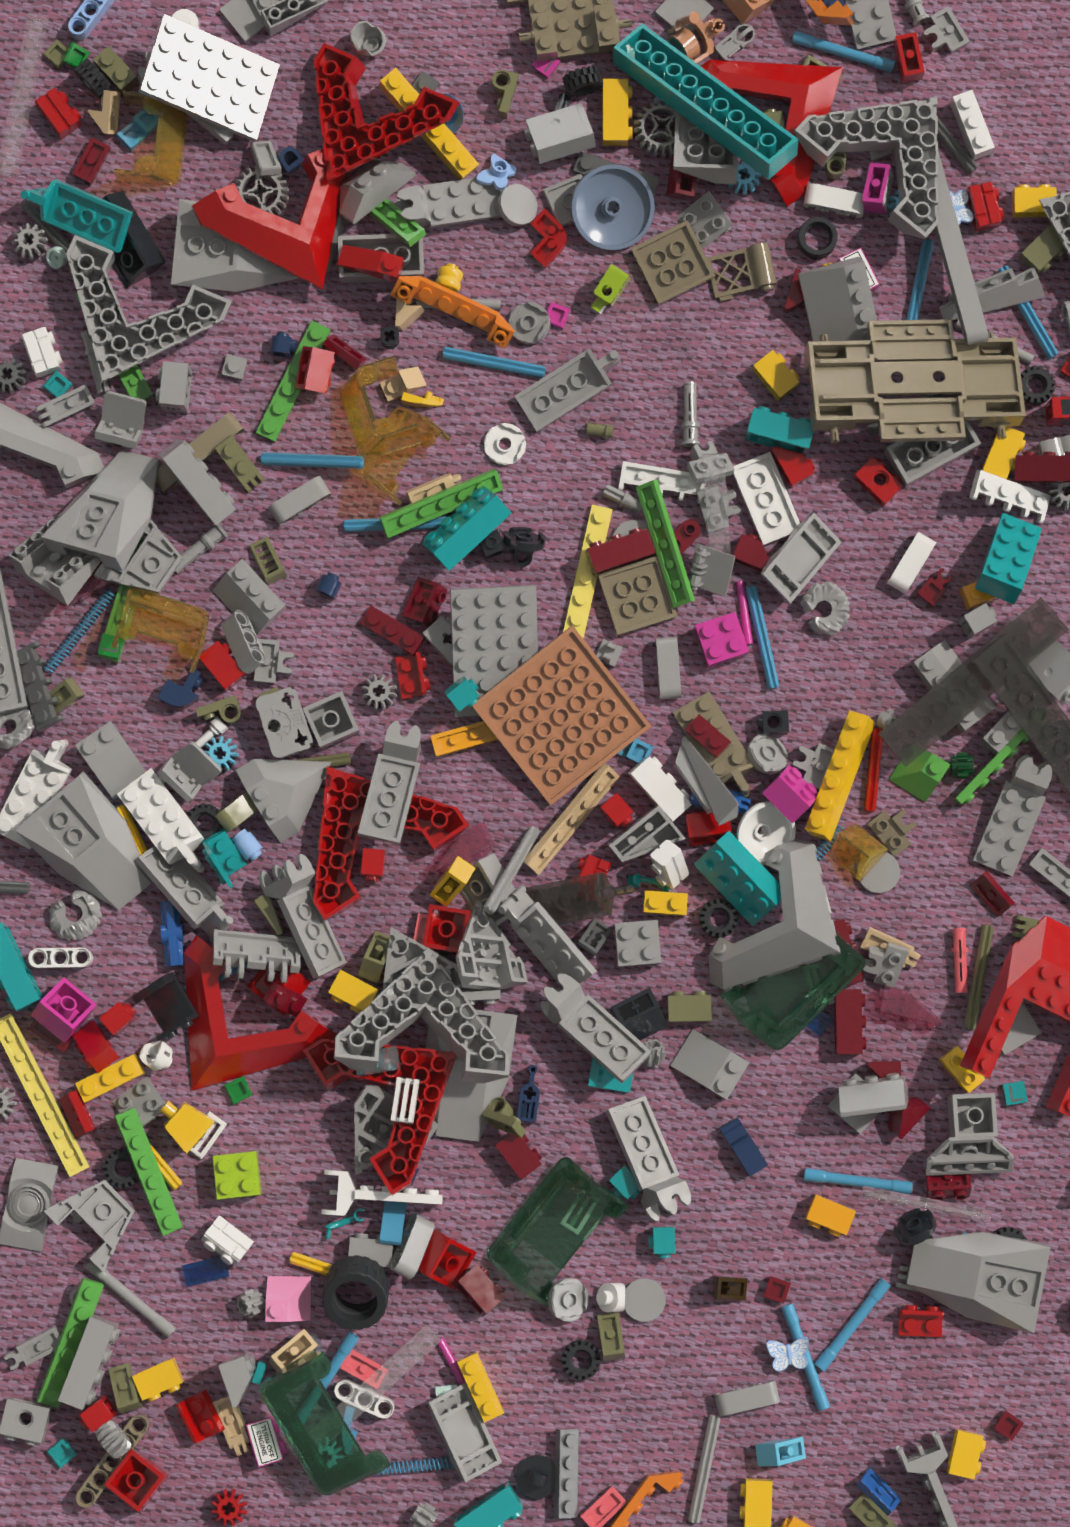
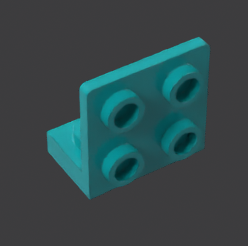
(223, 856)
(601, 1078)

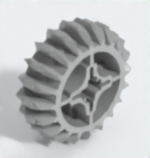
(655, 134)
(268, 192)

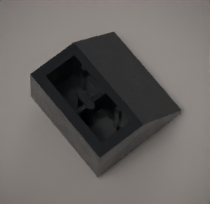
(640, 1014)

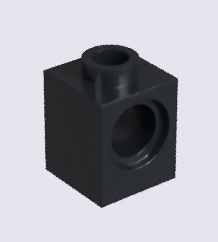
(492, 545)
(781, 716)

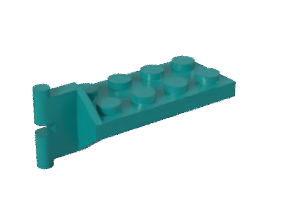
(82, 214)

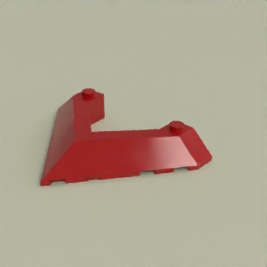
(806, 89)
(345, 135)
(297, 247)
(339, 839)
(220, 1057)
(431, 1067)

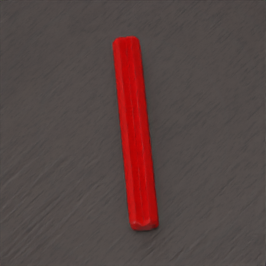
(873, 771)

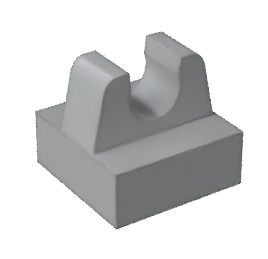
(609, 653)

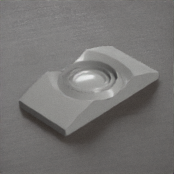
(800, 557)
(28, 1196)
(464, 1432)

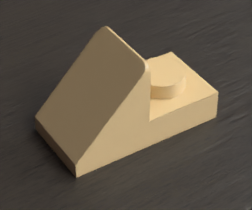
(108, 117)
(406, 314)
(406, 381)

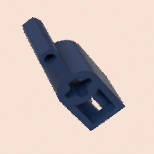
(533, 1106)
(743, 1147)

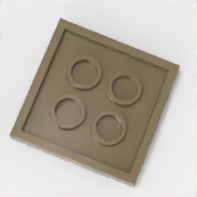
(673, 262)
(637, 596)

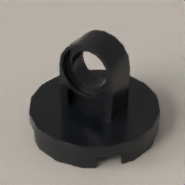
(523, 540)
(915, 1227)
(536, 1476)

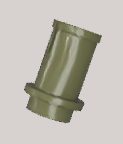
(600, 430)

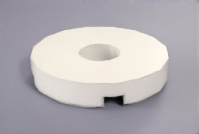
(501, 456)

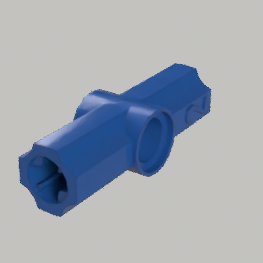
(172, 935)

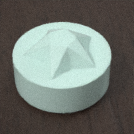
(56, 257)

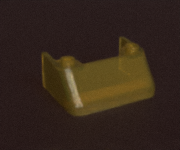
(167, 162)
(371, 435)
(381, 471)
(164, 620)

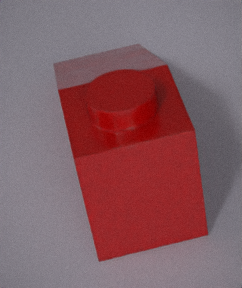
(371, 262)

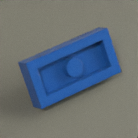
(878, 1491)

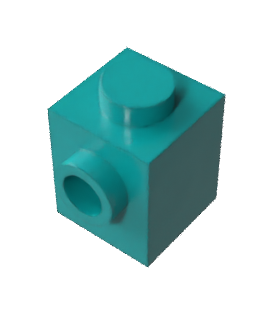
(463, 693)
(624, 1183)
(662, 1241)

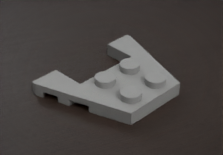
(149, 567)
(102, 1211)

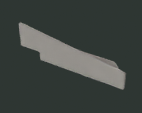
(1001, 291)
(705, 784)

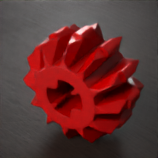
(234, 1514)

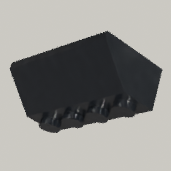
(139, 252)

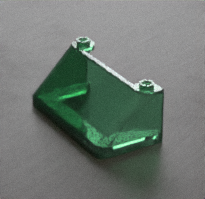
(787, 1002)
(552, 1228)
(316, 1426)

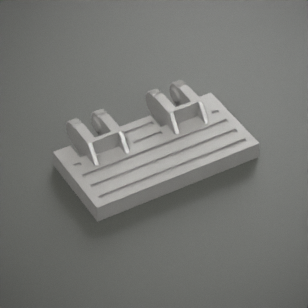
(258, 951)

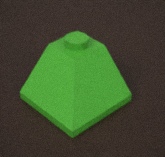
(920, 775)

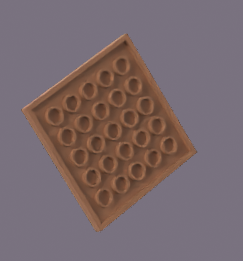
(561, 715)

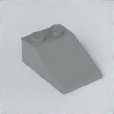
(110, 759)
(709, 1064)

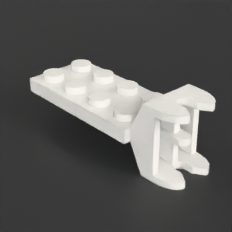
(348, 1193)

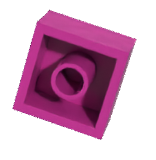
(721, 640)
(791, 793)
(64, 1010)

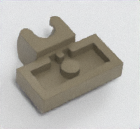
(892, 831)

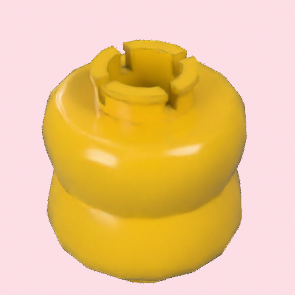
(449, 277)

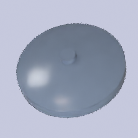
(612, 207)

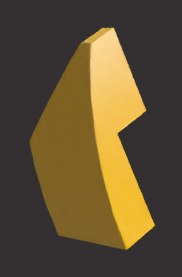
(416, 401)

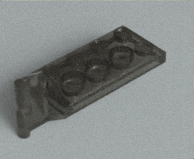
(578, 897)

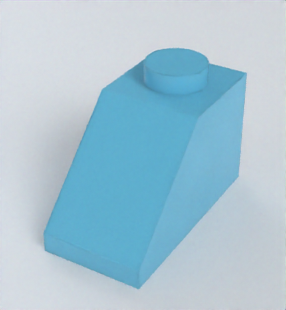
(780, 1451)

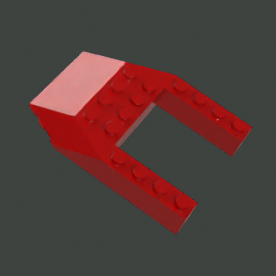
(1033, 973)

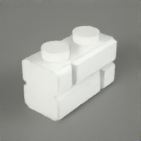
(41, 351)
(669, 864)
(226, 1241)

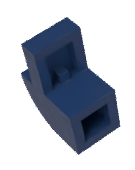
(181, 696)

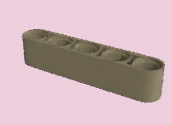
(203, 447)
(105, 1468)

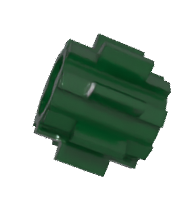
(962, 765)

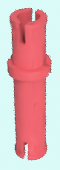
(960, 934)

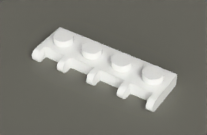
(667, 478)
(1011, 494)

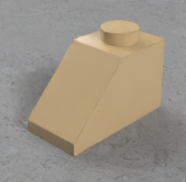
(292, 1350)

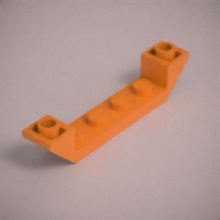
(835, 14)
(456, 305)
(668, 1480)

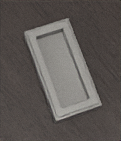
(265, 158)

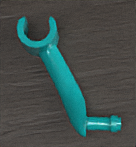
(637, 878)
(342, 1222)

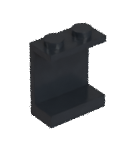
(168, 1005)

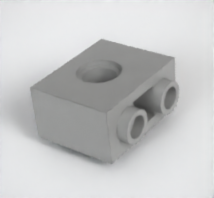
(13, 1427)

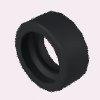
(822, 222)

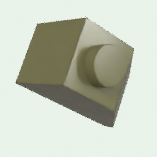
(375, 957)

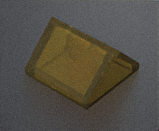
(857, 851)

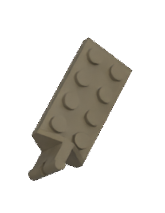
(734, 761)

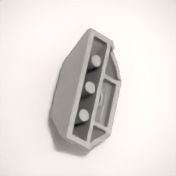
(371, 187)
(969, 1156)

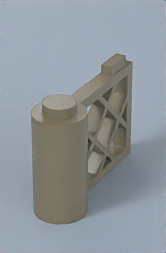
(759, 271)

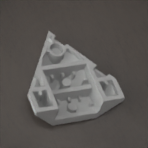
(283, 791)
(404, 951)
(485, 956)
(373, 1124)

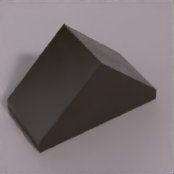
(729, 1288)

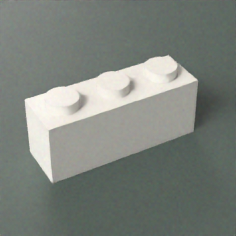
(972, 125)
(660, 787)

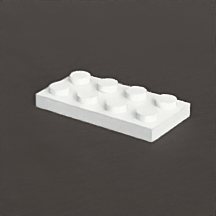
(766, 498)

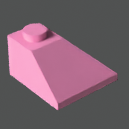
(288, 1298)

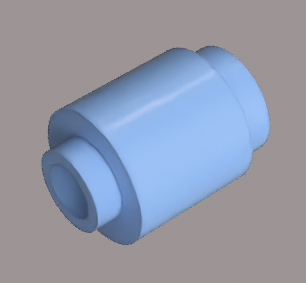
(247, 845)

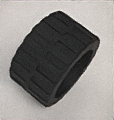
(355, 1315)

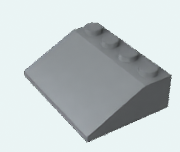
(701, 154)
(838, 300)

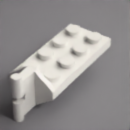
(36, 785)
(162, 819)

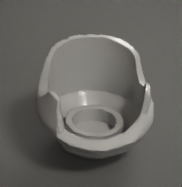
(367, 39)

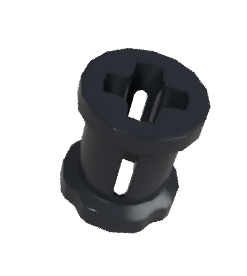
(389, 331)

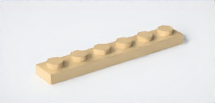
(571, 818)

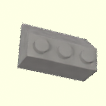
(247, 592)
(482, 883)
(873, 1095)
(237, 1376)

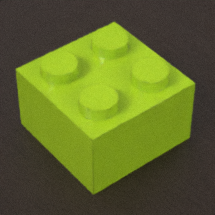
(237, 1175)

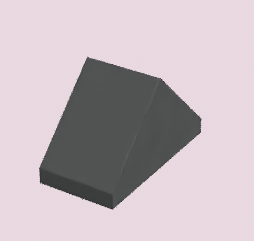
(594, 937)

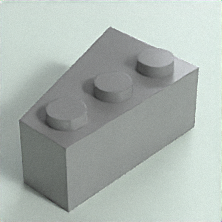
(645, 835)

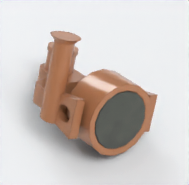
(686, 41)

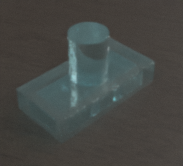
(387, 1061)

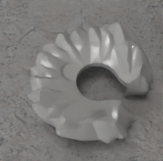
(839, 603)
(24, 726)
(82, 928)

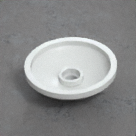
(774, 830)

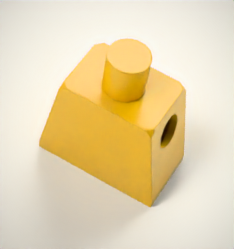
(186, 1124)

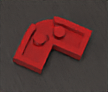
(553, 240)

